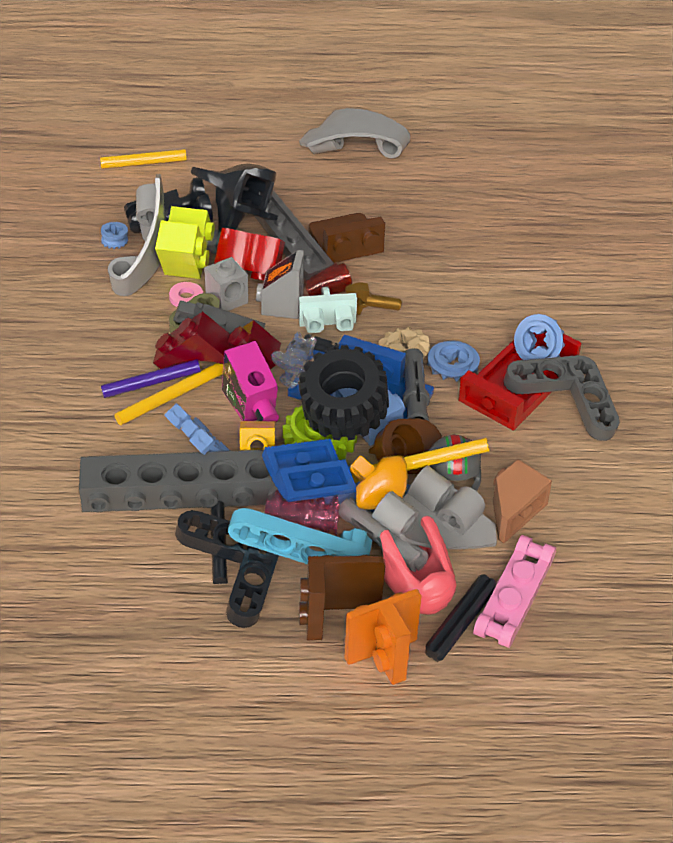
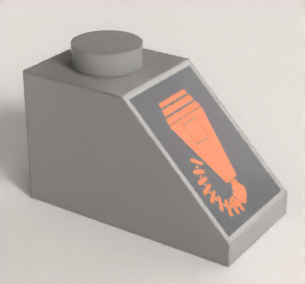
(283, 287)

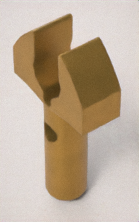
(366, 299)

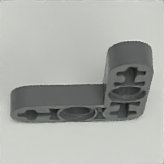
(571, 377)

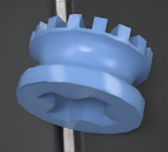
(120, 234)

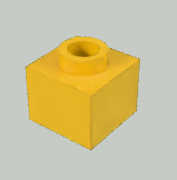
(256, 430)

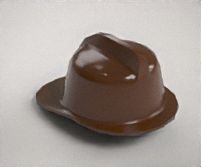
(405, 438)

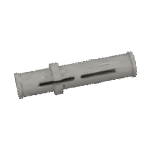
(362, 519)

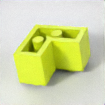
(184, 242)

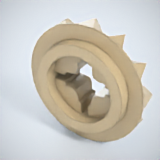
(411, 338)

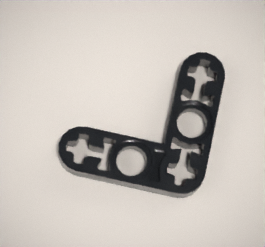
(250, 561)

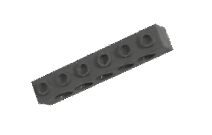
(174, 481)

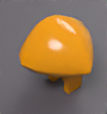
(377, 482)

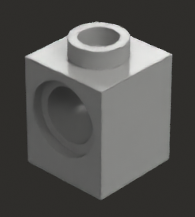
(227, 283)

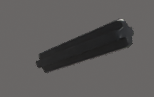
(460, 618)

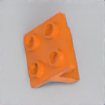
(384, 633)

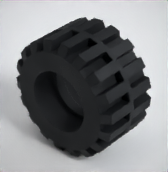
(348, 414)

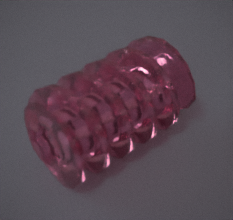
(305, 513)

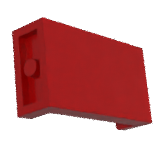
(489, 395)

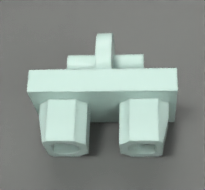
(327, 310)

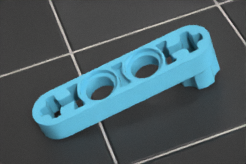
(247, 528)

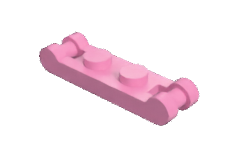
(515, 592)

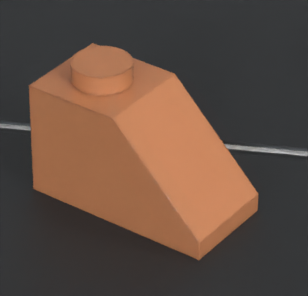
(518, 497)

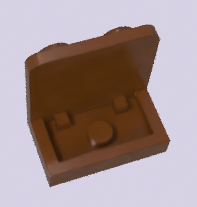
(349, 236)
(337, 585)

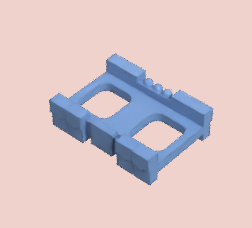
(194, 430)

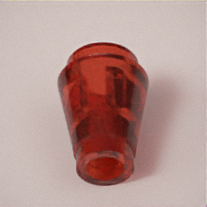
(334, 277)

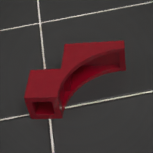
(206, 341)

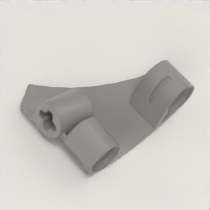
(350, 122)
(132, 272)
(454, 511)

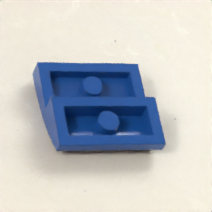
(308, 470)

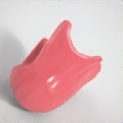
(434, 581)

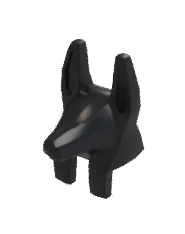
(240, 192)

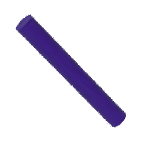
(150, 378)

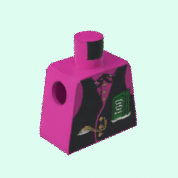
(249, 383)

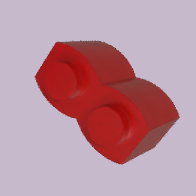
(251, 251)

